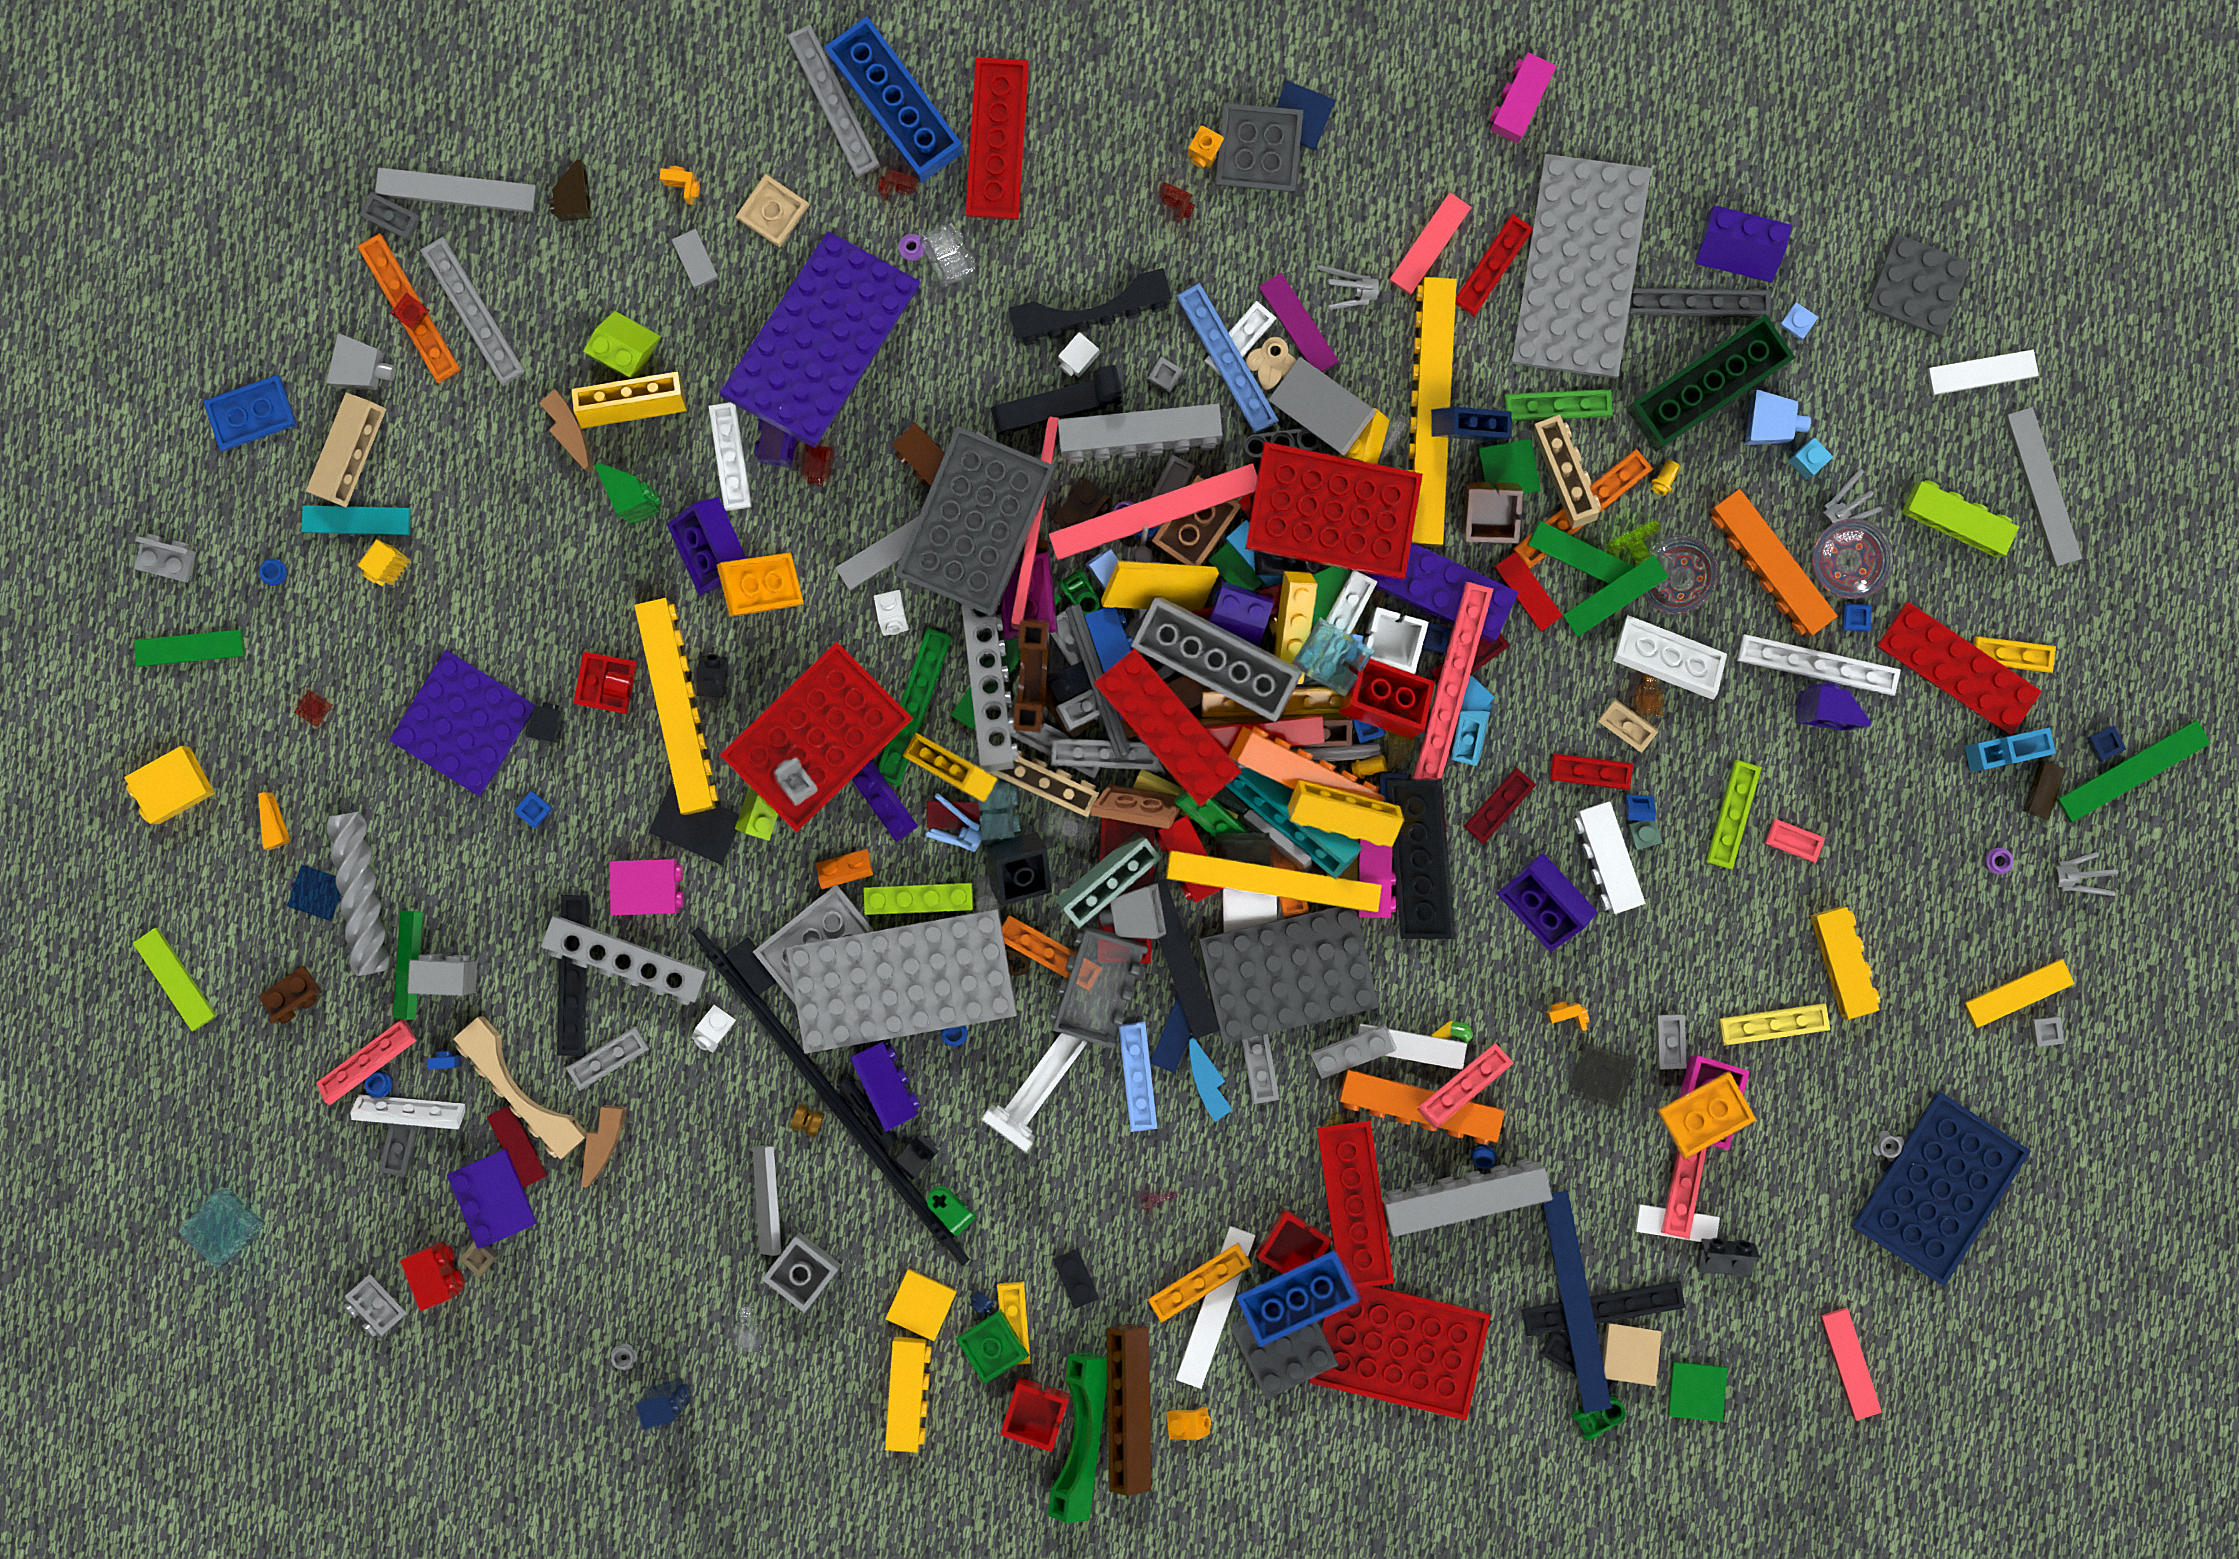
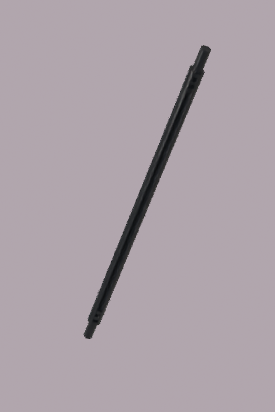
(830, 1096)

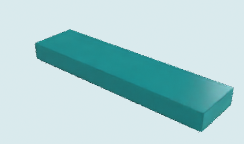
(356, 520)

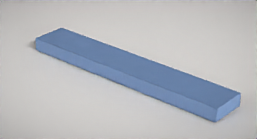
(1227, 358)

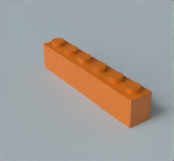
(1772, 563)
(1288, 767)
(1402, 1100)

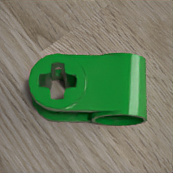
(1078, 589)
(953, 1212)
(1599, 1419)

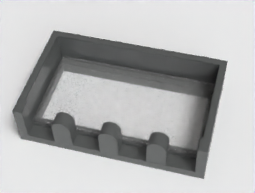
(1097, 985)

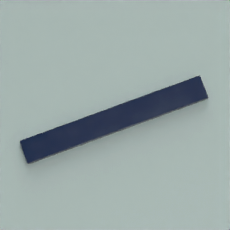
(1576, 1303)

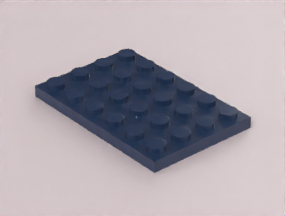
(1941, 1188)

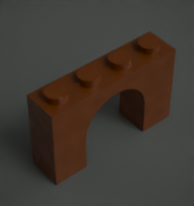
(1030, 703)

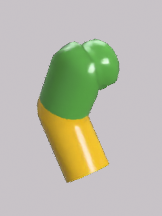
(1456, 1030)

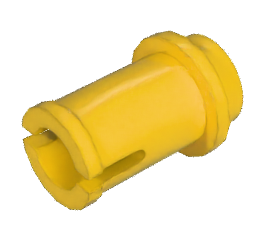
(1665, 478)
(1369, 766)

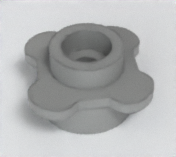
(1895, 1145)

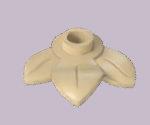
(1270, 367)

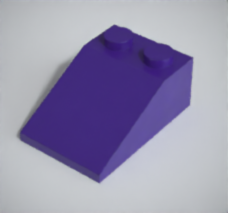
(1241, 612)

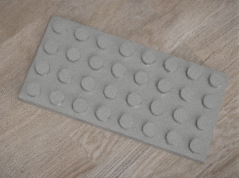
(1581, 266)
(901, 981)

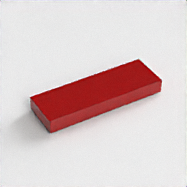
(1530, 592)
(1591, 771)

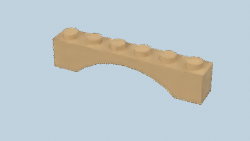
(484, 1047)

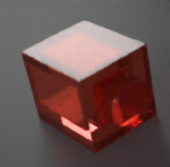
(817, 464)

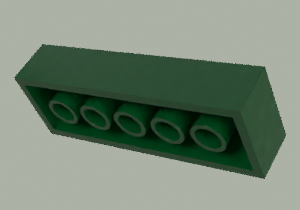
(1710, 382)

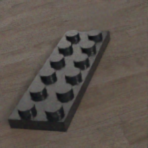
(1422, 860)

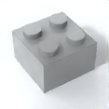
(442, 977)
(801, 1272)

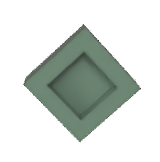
(1644, 834)

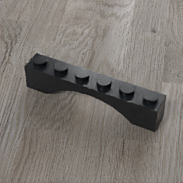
(1038, 321)

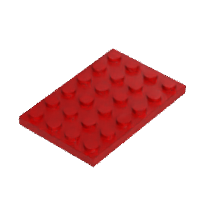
(1333, 511)
(830, 721)
(1406, 1351)

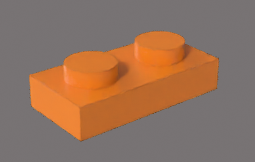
(844, 869)

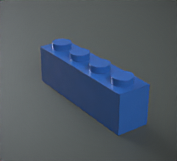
(1108, 636)

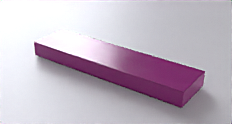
(1298, 323)

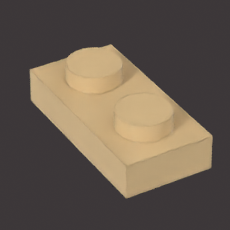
(1628, 725)

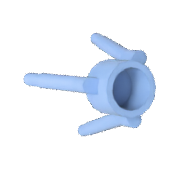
(967, 838)

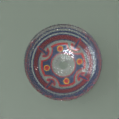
(1870, 556)
(1679, 558)

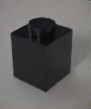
(1069, 681)
(546, 722)

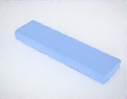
(1137, 1076)

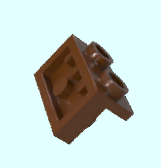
(289, 995)

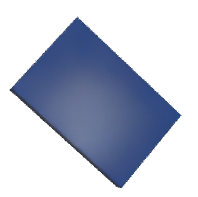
(250, 413)

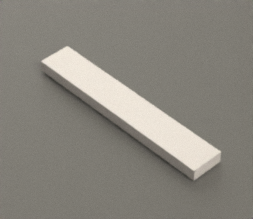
(1818, 665)
(1211, 1319)

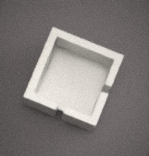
(1395, 642)

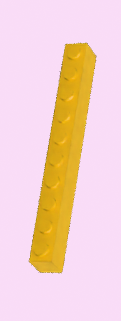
(1432, 392)

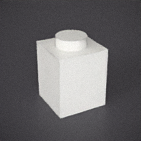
(1078, 356)

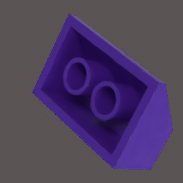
(1743, 243)
(774, 446)
(705, 540)
(1830, 708)
(1547, 902)
(886, 1085)
(492, 1199)

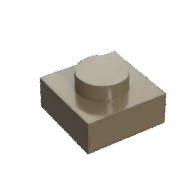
(479, 1259)

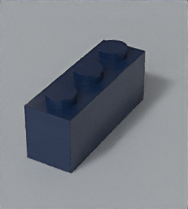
(1471, 423)
(663, 1403)

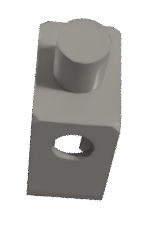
(357, 365)
(1136, 914)

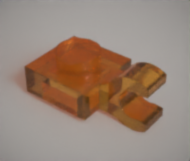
(1649, 701)

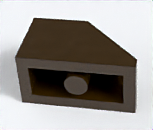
(572, 195)

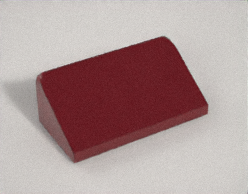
(941, 817)

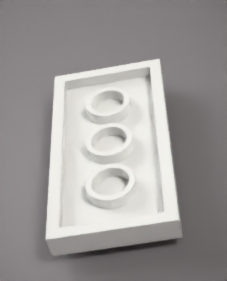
(1670, 657)

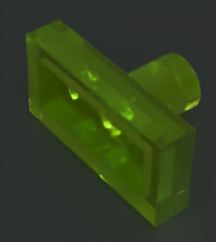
(1634, 541)

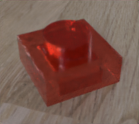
(410, 311)
(313, 708)

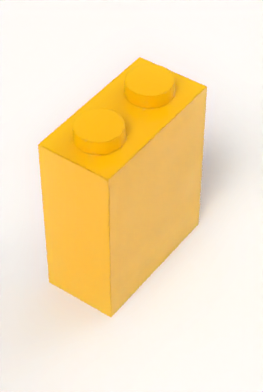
(168, 785)

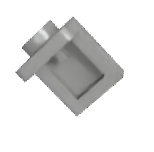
(794, 781)

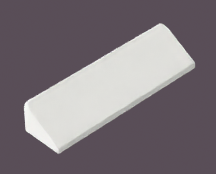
(1425, 1048)

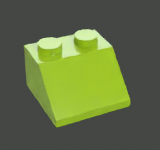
(622, 345)

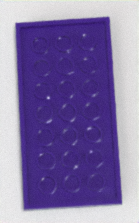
(820, 339)

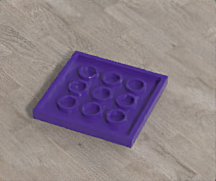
(463, 723)

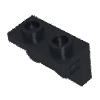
(1727, 1257)

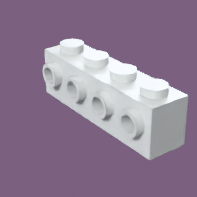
(1609, 858)

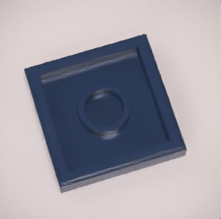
(1316, 111)

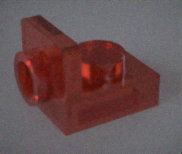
(903, 184)
(1176, 197)

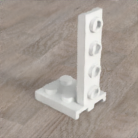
(1014, 1118)

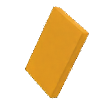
(760, 584)
(1706, 1115)

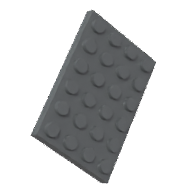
(975, 521)
(1288, 973)

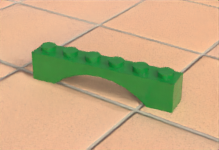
(1074, 1488)

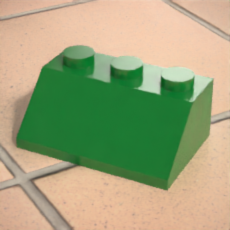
(629, 495)

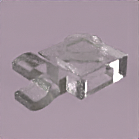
(747, 1334)

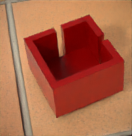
(1291, 1243)
(433, 1275)
(1033, 1414)

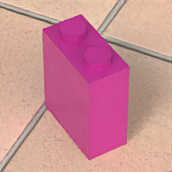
(645, 887)

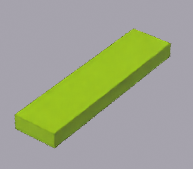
(1733, 814)
(174, 979)

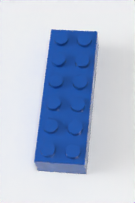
(894, 99)

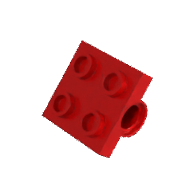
(605, 682)

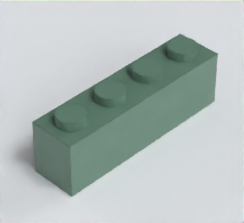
(1108, 879)

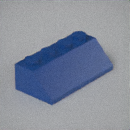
(1298, 1298)

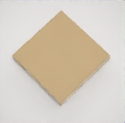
(772, 210)
(1631, 1354)

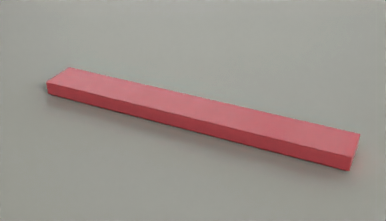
(1154, 512)
(1033, 537)
(1453, 681)

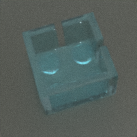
(1326, 651)
(998, 813)
(223, 1230)

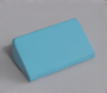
(1470, 736)

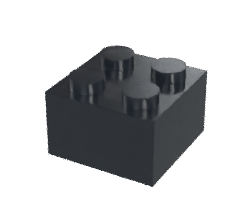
(1018, 868)

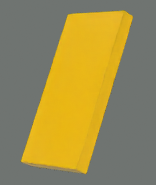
(1138, 584)

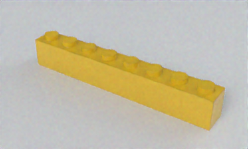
(675, 706)

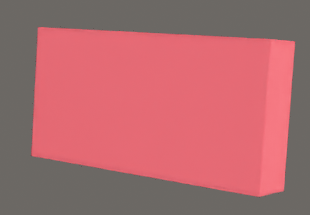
(1794, 840)

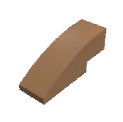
(567, 429)
(603, 1142)

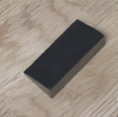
(750, 966)

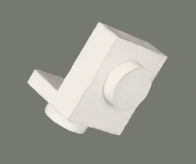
(891, 613)
(712, 1029)

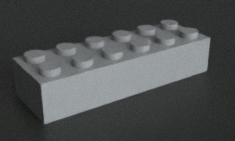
(1140, 432)
(1217, 658)
(1465, 1198)

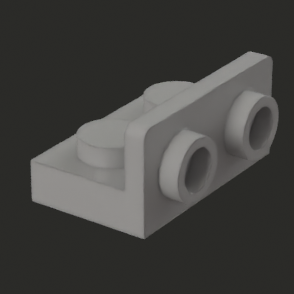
(164, 559)
(373, 1307)

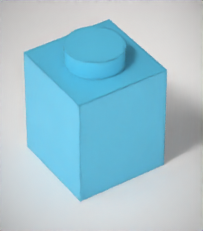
(1810, 458)

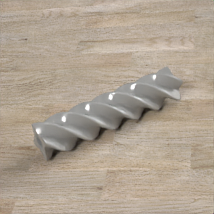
(356, 884)

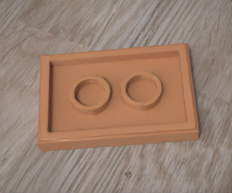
(1136, 806)

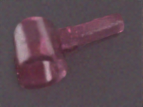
(1158, 1198)

